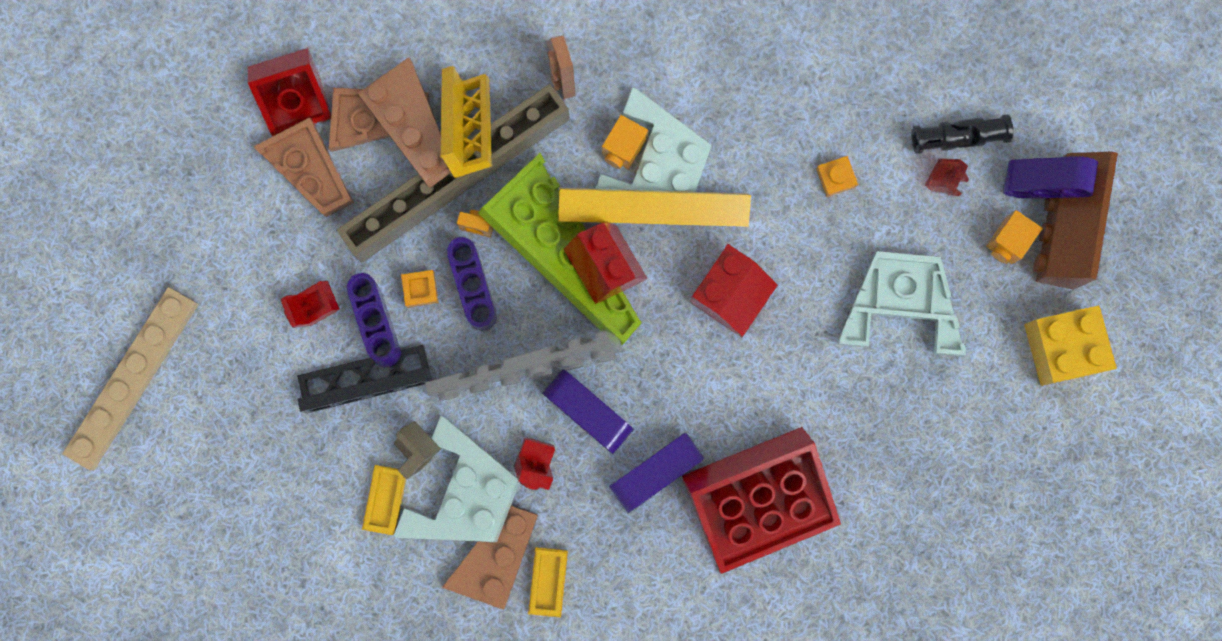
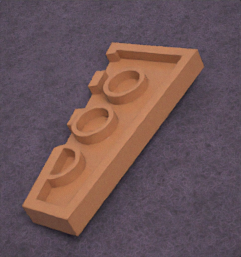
(406, 116)

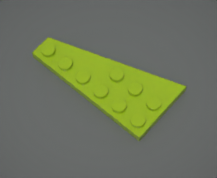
(528, 220)

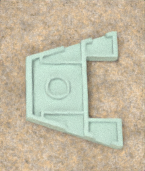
(672, 154)
(905, 289)
(474, 500)

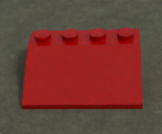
(762, 499)

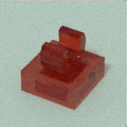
(947, 176)

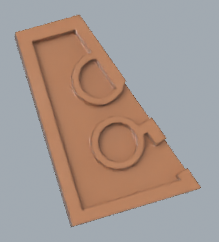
(561, 66)
(353, 121)
(308, 166)
(492, 566)

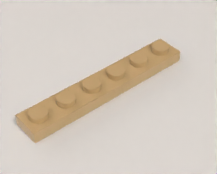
(130, 379)

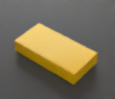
(384, 500)
(548, 582)

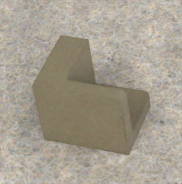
(416, 447)

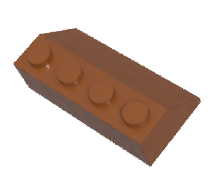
(1076, 230)

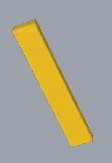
(653, 207)

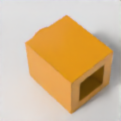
(624, 143)
(1013, 238)

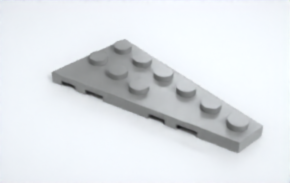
(535, 364)

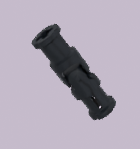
(959, 134)

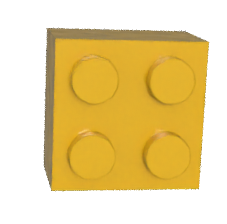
(1070, 345)

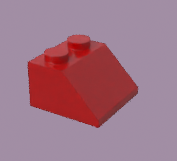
(288, 91)
(604, 261)
(734, 291)

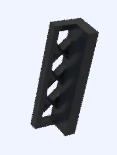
(361, 390)

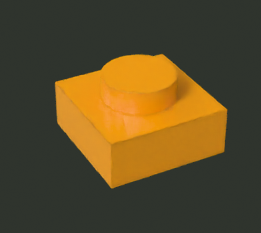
(837, 176)
(474, 224)
(419, 288)

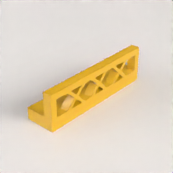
(457, 126)

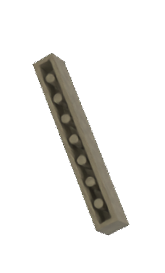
(416, 201)

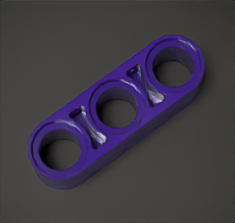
(1050, 177)
(464, 270)
(366, 307)
(588, 411)
(656, 472)

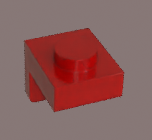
(310, 305)
(533, 464)

